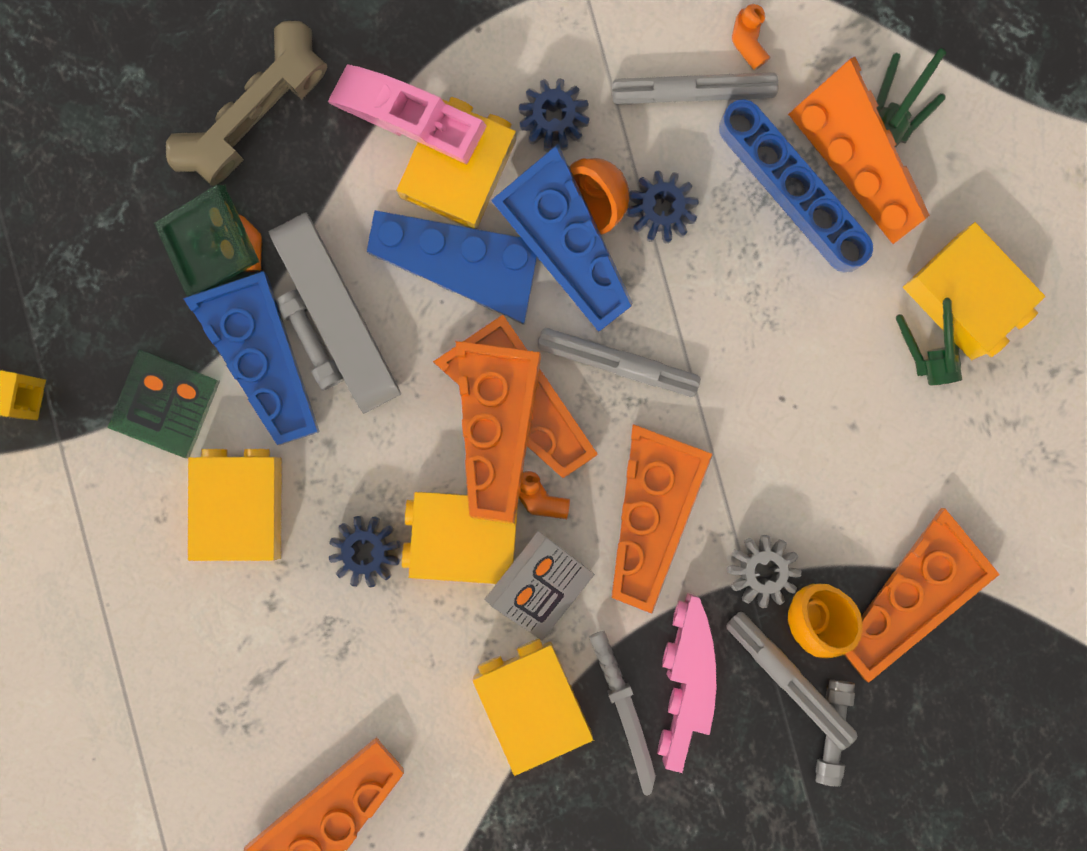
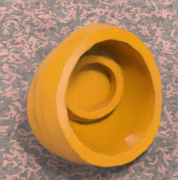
(825, 621)

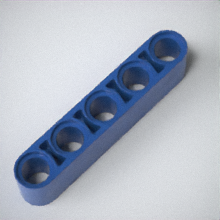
(792, 165)

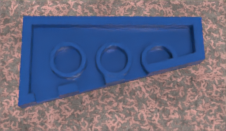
(472, 262)
(255, 345)

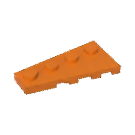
(853, 140)
(497, 411)
(553, 431)
(656, 507)
(923, 591)
(337, 807)

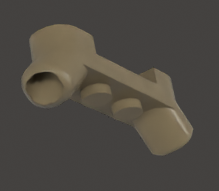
(213, 152)

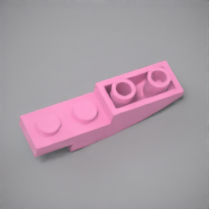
(407, 112)
(694, 665)

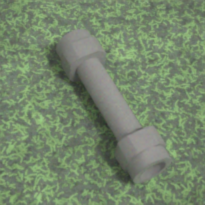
(293, 309)
(830, 769)

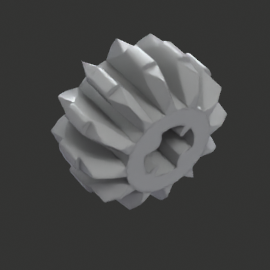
(763, 556)

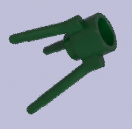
(897, 116)
(942, 363)

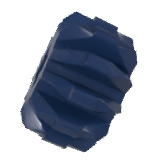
(553, 100)
(677, 213)
(350, 549)

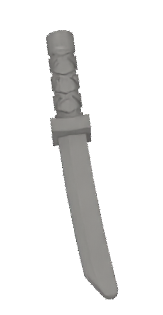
(621, 694)

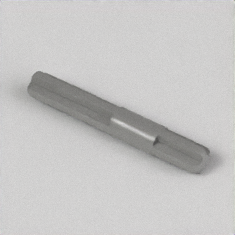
(694, 88)
(619, 362)
(791, 680)

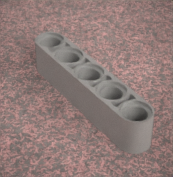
(334, 313)

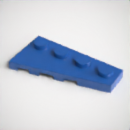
(559, 229)

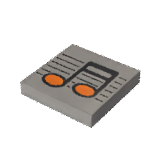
(539, 586)

